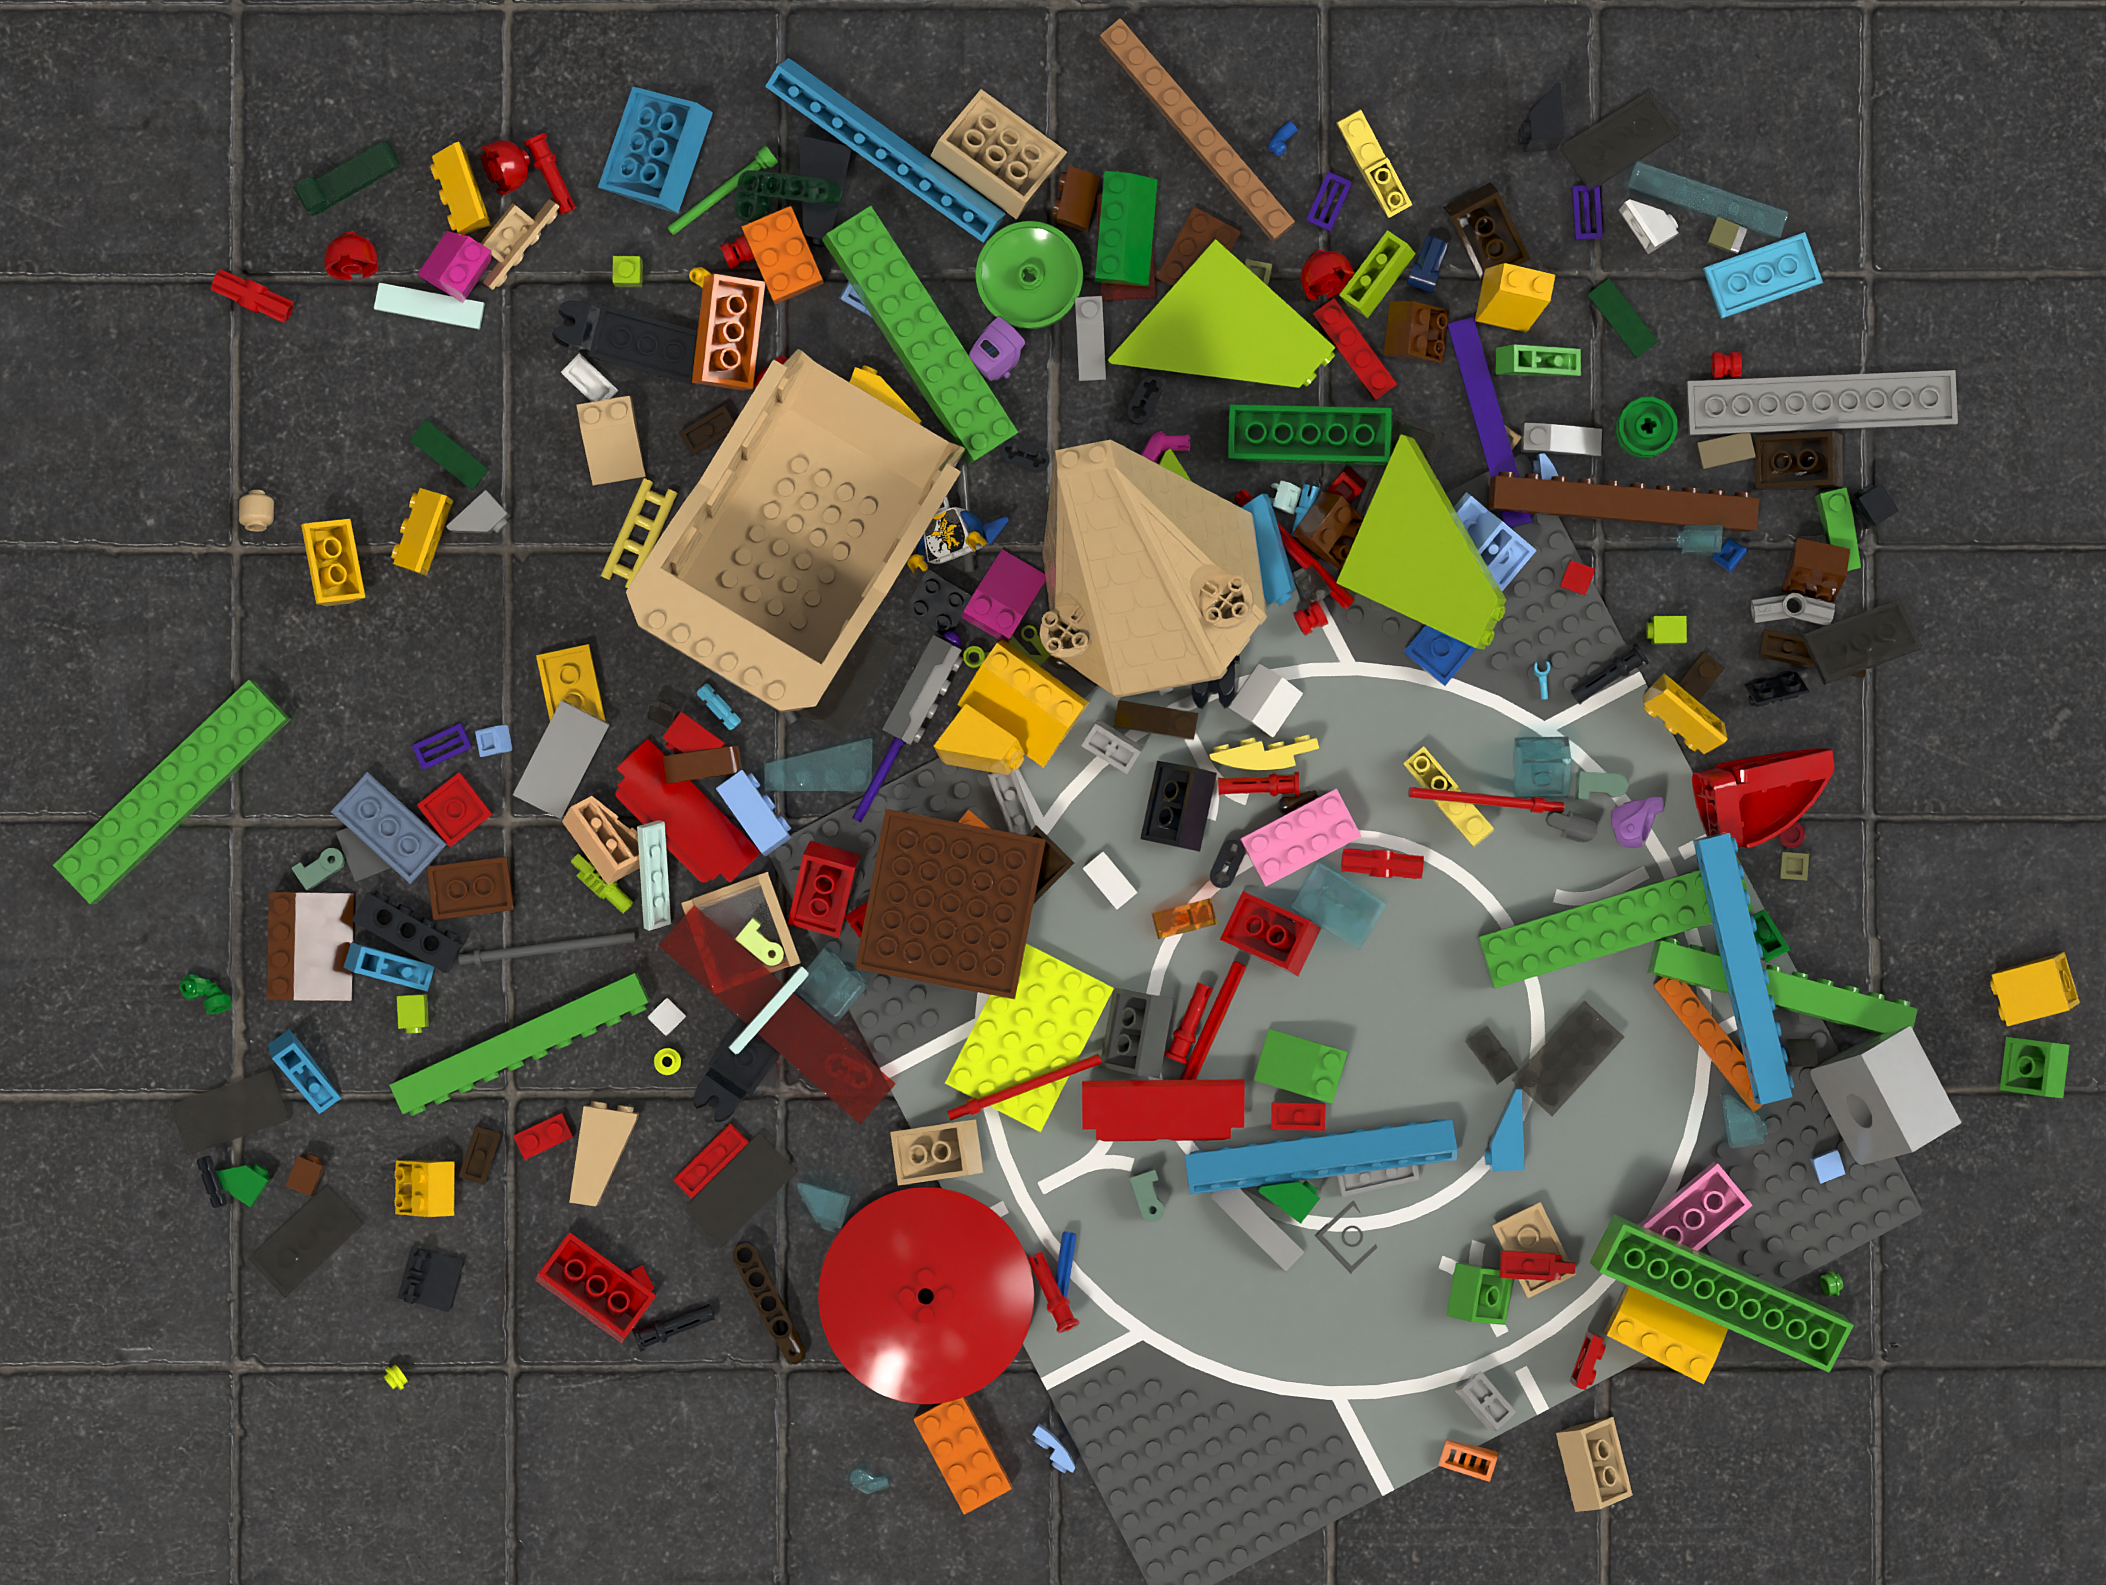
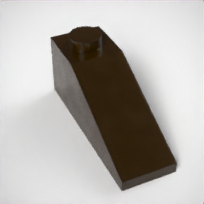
(1156, 720)

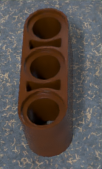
(702, 764)

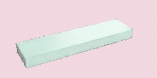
(429, 306)
(654, 875)
(768, 1010)

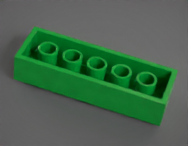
(1310, 434)

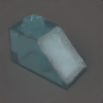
(1701, 540)
(1741, 1123)
(825, 1205)

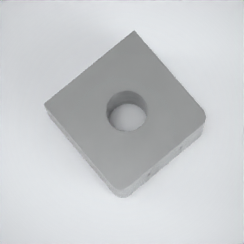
(1884, 1096)

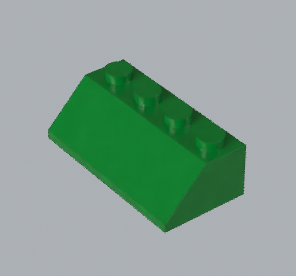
(1126, 229)

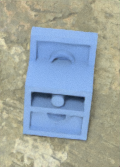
(1496, 542)

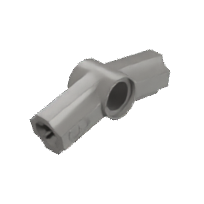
(1809, 609)

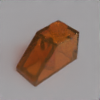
(1184, 918)

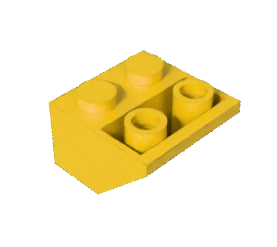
(424, 1188)

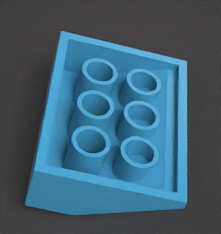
(655, 149)

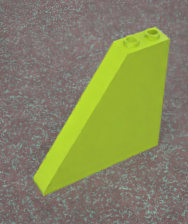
(1226, 326)
(1420, 556)

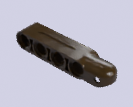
(790, 1338)

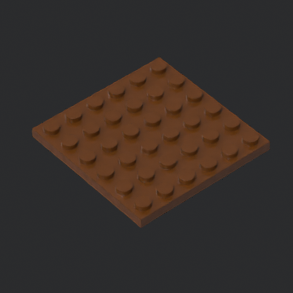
(950, 904)

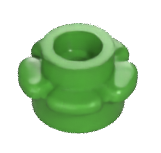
(1831, 1283)

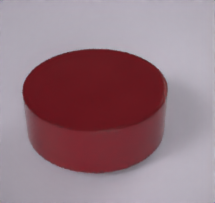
(1792, 836)

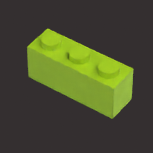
(1377, 274)

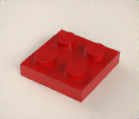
(455, 809)
(1584, 1368)

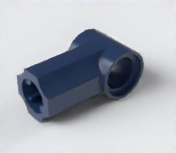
(1425, 270)

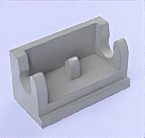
(1112, 746)
(1485, 1401)

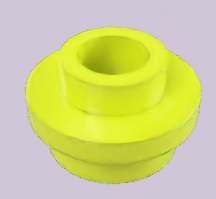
(676, 1061)
(395, 1377)

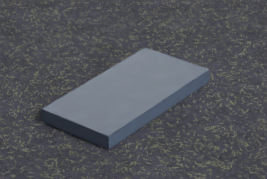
(389, 828)

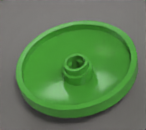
(1029, 275)

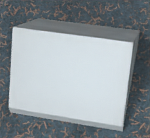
(1266, 700)

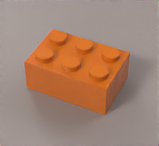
(782, 255)

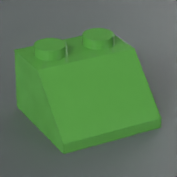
(2034, 1067)
(1479, 1294)

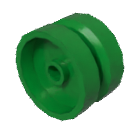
(1657, 416)

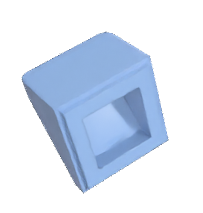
(493, 740)
(1828, 1165)

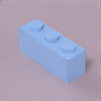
(754, 812)

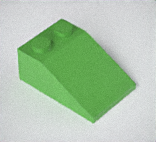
(1300, 1066)

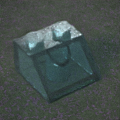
(1541, 767)

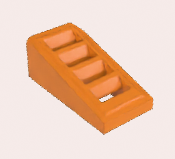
(1474, 1471)

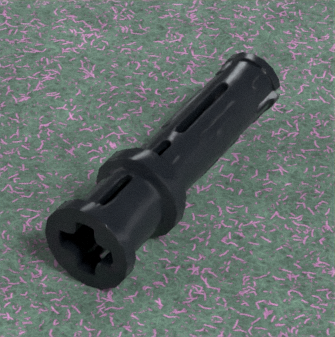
(1619, 668)
(662, 1330)

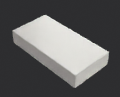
(588, 380)
(1110, 880)

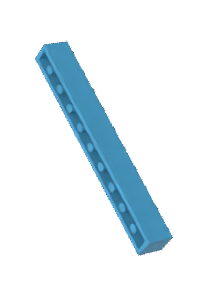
(885, 150)
(1743, 968)
(1320, 1156)

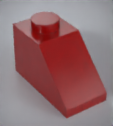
(689, 736)

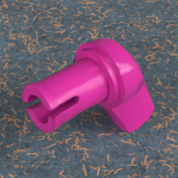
(1160, 443)

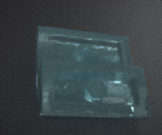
(831, 986)

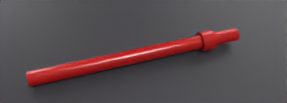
(1535, 804)
(975, 1105)

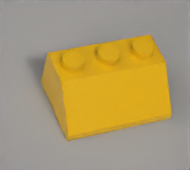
(459, 190)
(422, 531)
(333, 562)
(1684, 715)

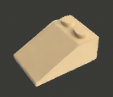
(611, 440)
(936, 1152)

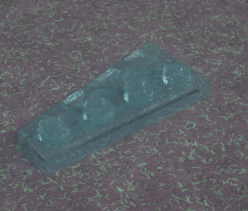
(831, 769)

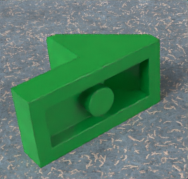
(1769, 937)

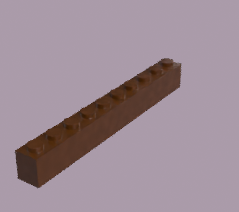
(1622, 503)

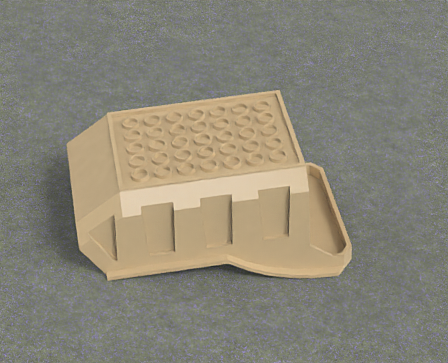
(793, 534)

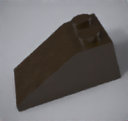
(1486, 230)
(1799, 461)

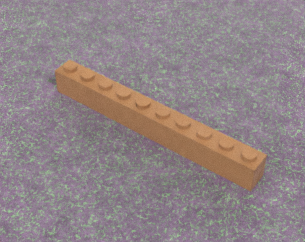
(1196, 130)

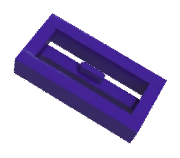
(1576, 213)
(1319, 222)
(421, 756)

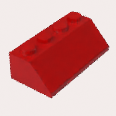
(595, 1287)

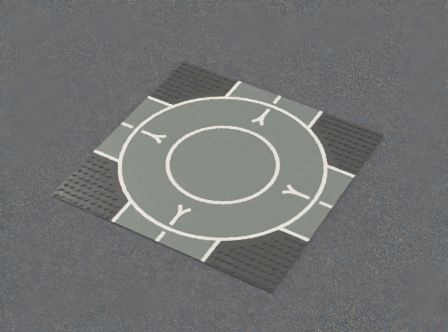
(1270, 1401)

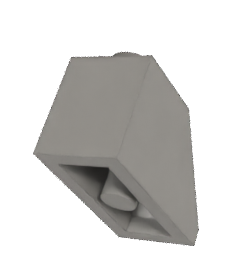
(481, 516)

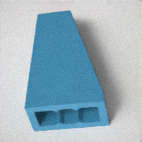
(1273, 561)

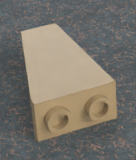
(599, 1149)

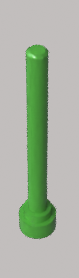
(763, 160)

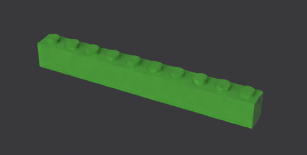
(1788, 991)
(520, 1043)

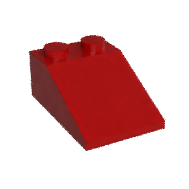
(824, 888)
(1270, 933)

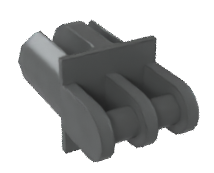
(1573, 826)

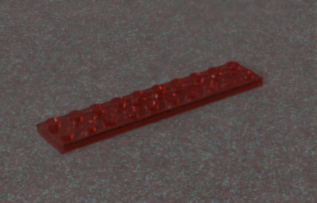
(792, 1030)

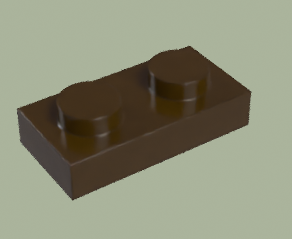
(707, 430)
(1701, 676)
(480, 1155)

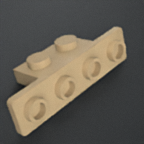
(512, 236)

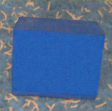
(1730, 555)

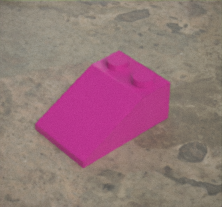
(1004, 596)

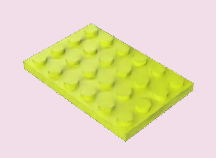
(1030, 1036)

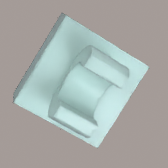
(1286, 496)

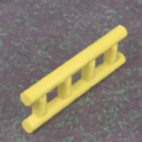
(634, 517)

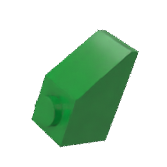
(245, 1182)
(1292, 1197)

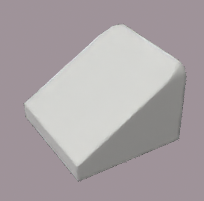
(666, 1017)

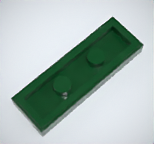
(1622, 318)
(449, 455)

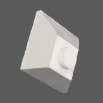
(1649, 224)

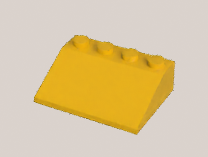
(1024, 701)
(1666, 1333)

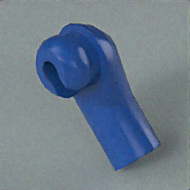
(1277, 141)

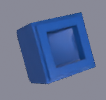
(994, 529)

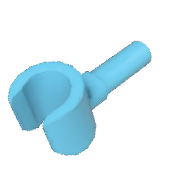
(1542, 679)

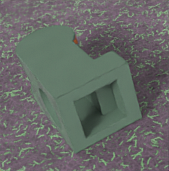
(1609, 783)
(328, 864)
(1150, 1206)

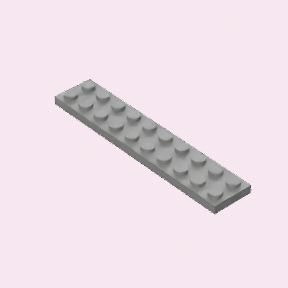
(1822, 402)

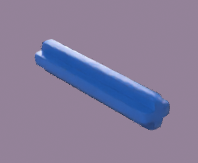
(1065, 1261)

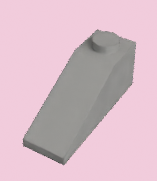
(1090, 338)
(1560, 439)

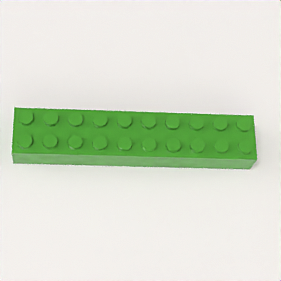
(919, 334)
(171, 792)
(1596, 929)
(1721, 1293)

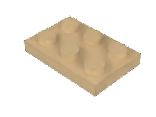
(1531, 1232)

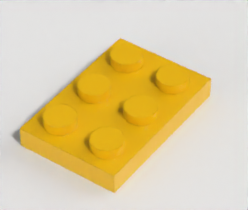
(570, 677)

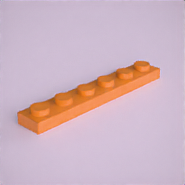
(1708, 1036)

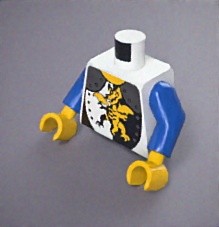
(948, 536)

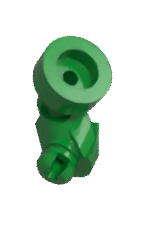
(196, 987)

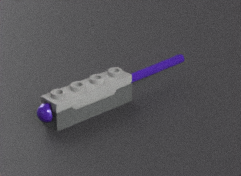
(916, 705)

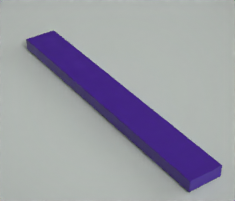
(1484, 406)

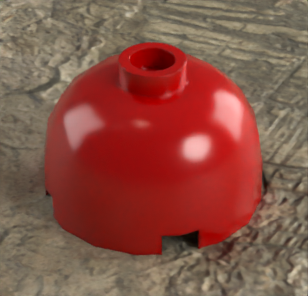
(505, 165)
(350, 255)
(1325, 274)

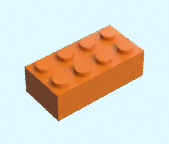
(728, 332)
(962, 1453)

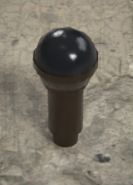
(1288, 804)

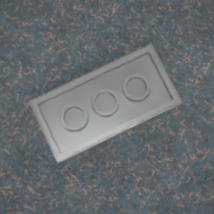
(561, 759)

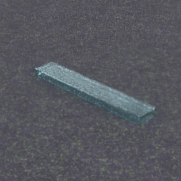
(1707, 199)

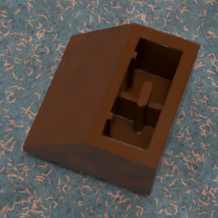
(1077, 199)
(1416, 331)
(1329, 528)
(1816, 570)

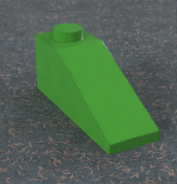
(1537, 361)
(1838, 523)

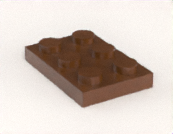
(1192, 241)
(470, 888)

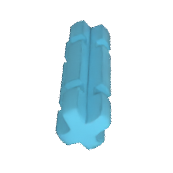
(718, 706)

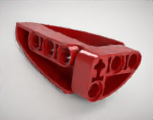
(1760, 793)

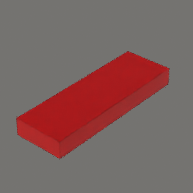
(711, 1161)

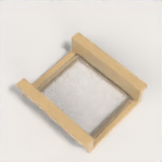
(738, 903)

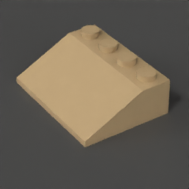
(998, 154)

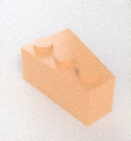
(603, 839)

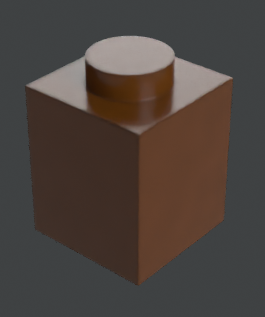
(306, 1174)

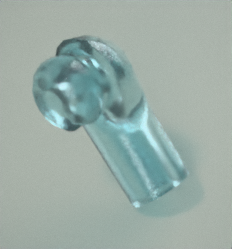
(866, 1483)

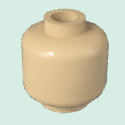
(256, 511)

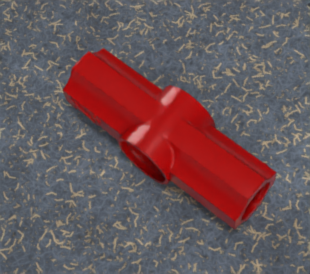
(252, 296)
(1382, 863)

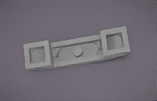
(1258, 1226)

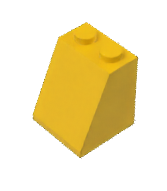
(1513, 296)
(979, 744)
(2034, 989)

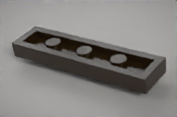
(1788, 649)

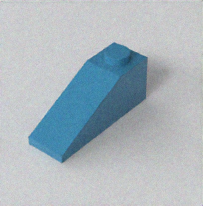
(388, 966)
(303, 1071)
(1507, 1141)

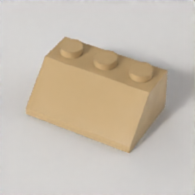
(1594, 1464)

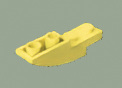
(1373, 163)
(1251, 754)
(1462, 815)

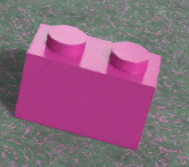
(456, 265)

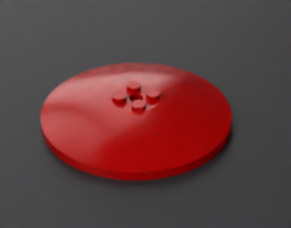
(977, 1283)

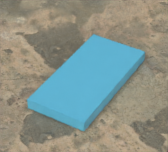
(1762, 275)

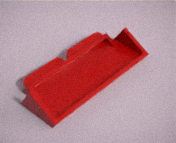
(694, 826)
(1163, 1109)

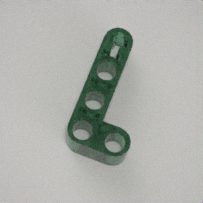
(347, 179)
(789, 190)

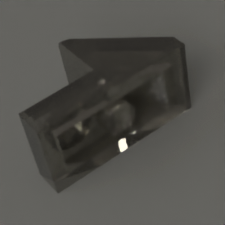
(1491, 1055)

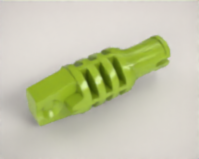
(593, 880)

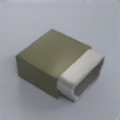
(1726, 235)

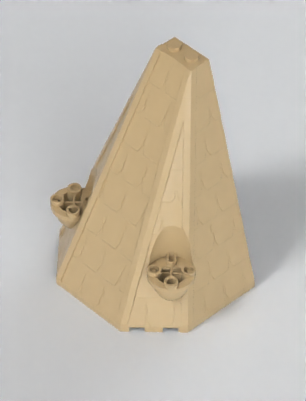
(1145, 573)

